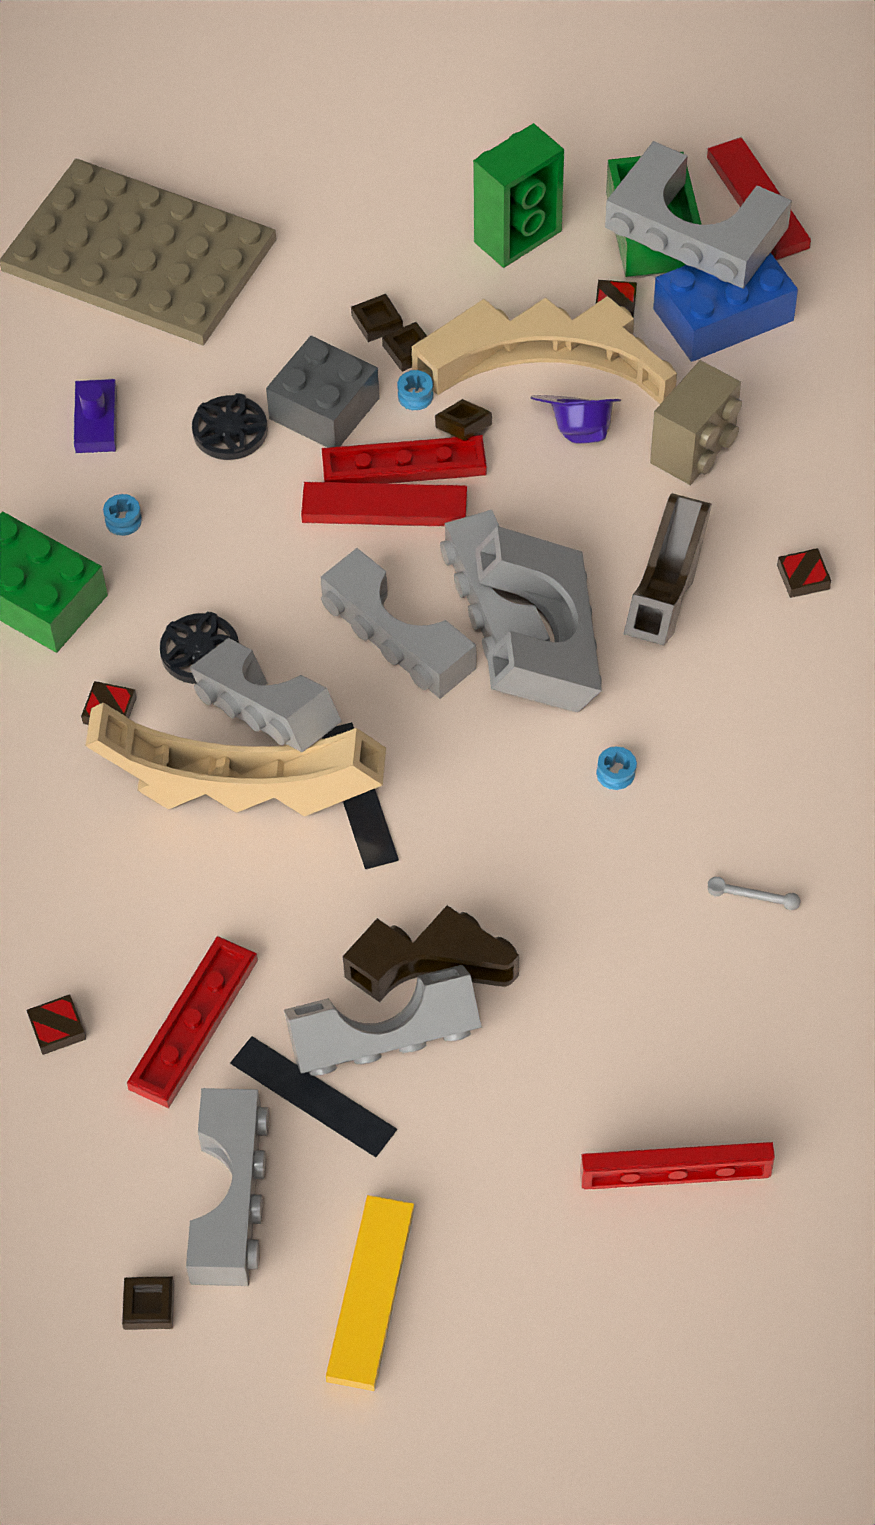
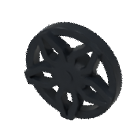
(229, 426)
(195, 644)

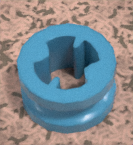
(415, 379)
(112, 510)
(607, 760)

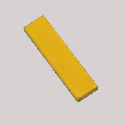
(370, 1293)

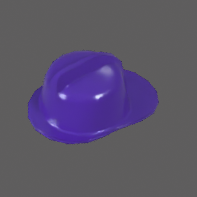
(580, 418)

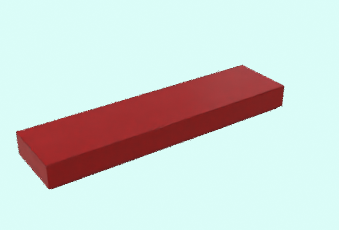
(741, 175)
(405, 461)
(382, 503)
(192, 1022)
(676, 1165)

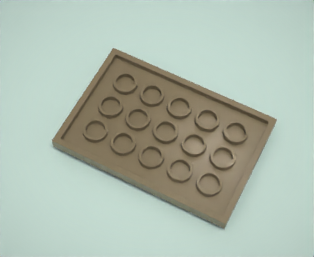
(138, 251)

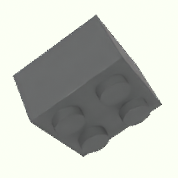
(323, 393)

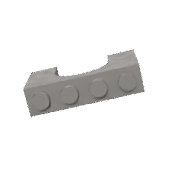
(723, 249)
(555, 582)

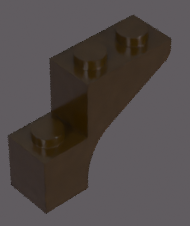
(669, 570)
(388, 956)

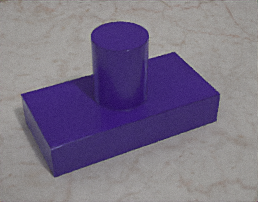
(95, 416)

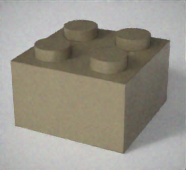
(695, 422)

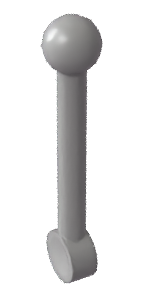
(718, 887)

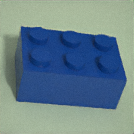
(715, 314)

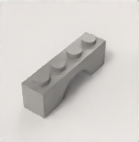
(486, 609)
(432, 654)
(290, 711)
(439, 1008)
(221, 1240)

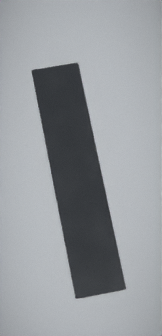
(368, 822)
(314, 1096)

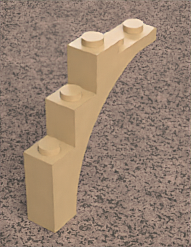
(488, 340)
(238, 777)

